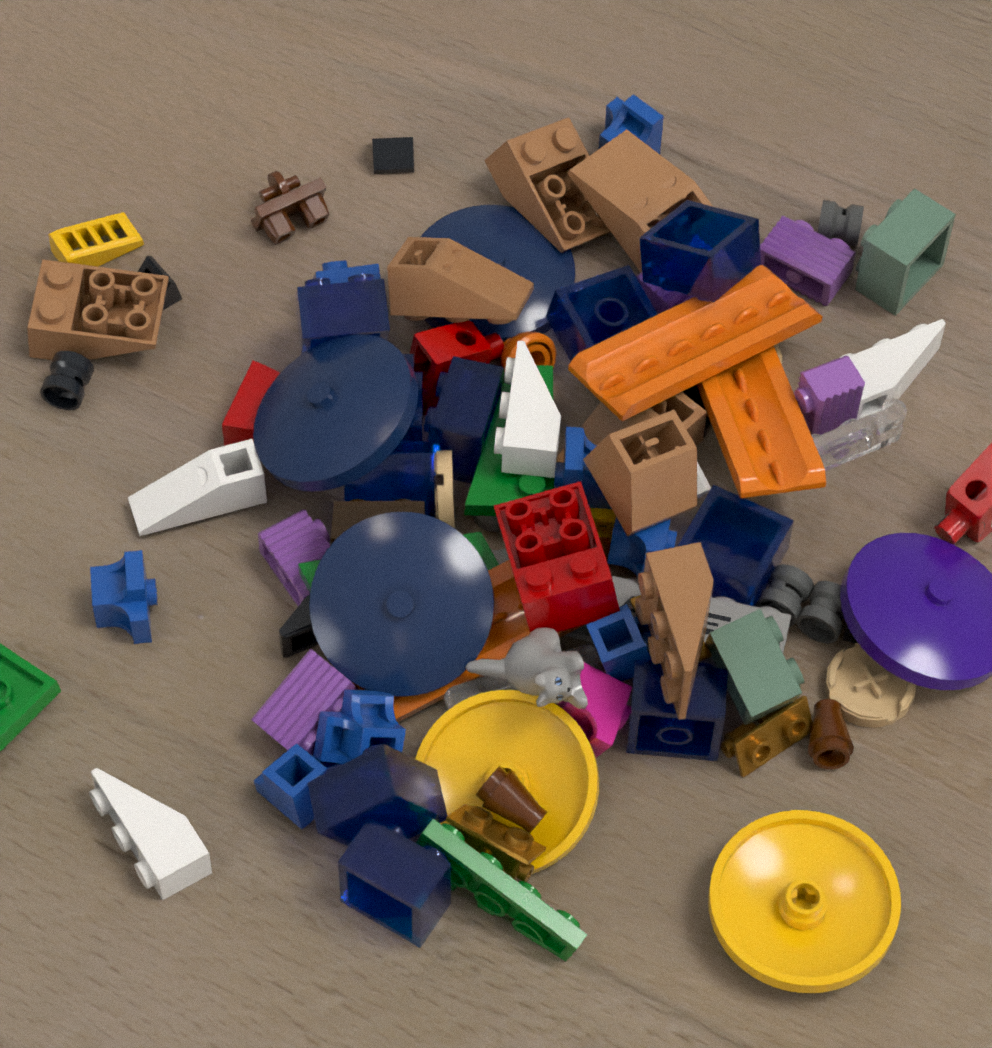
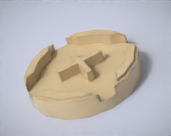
(444, 487)
(867, 690)

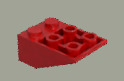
(557, 559)

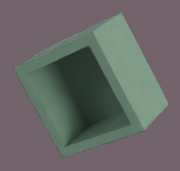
(904, 251)
(757, 670)

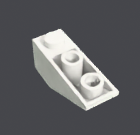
(894, 364)
(532, 420)
(202, 488)
(159, 837)

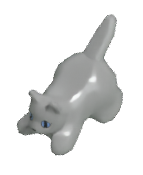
(539, 669)

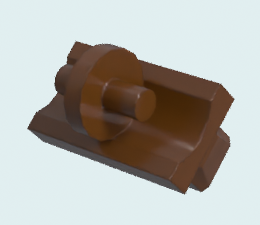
(275, 214)

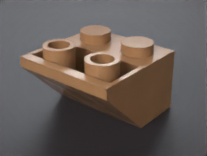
(647, 471)

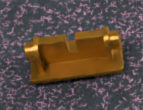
(776, 733)
(510, 846)

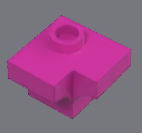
(605, 710)

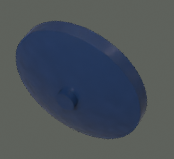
(515, 244)
(335, 412)
(401, 603)

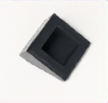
(297, 631)

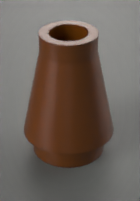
(829, 737)
(510, 799)

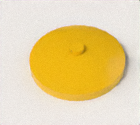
(534, 742)
(804, 901)

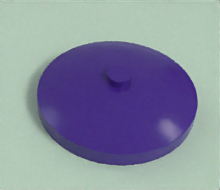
(921, 610)

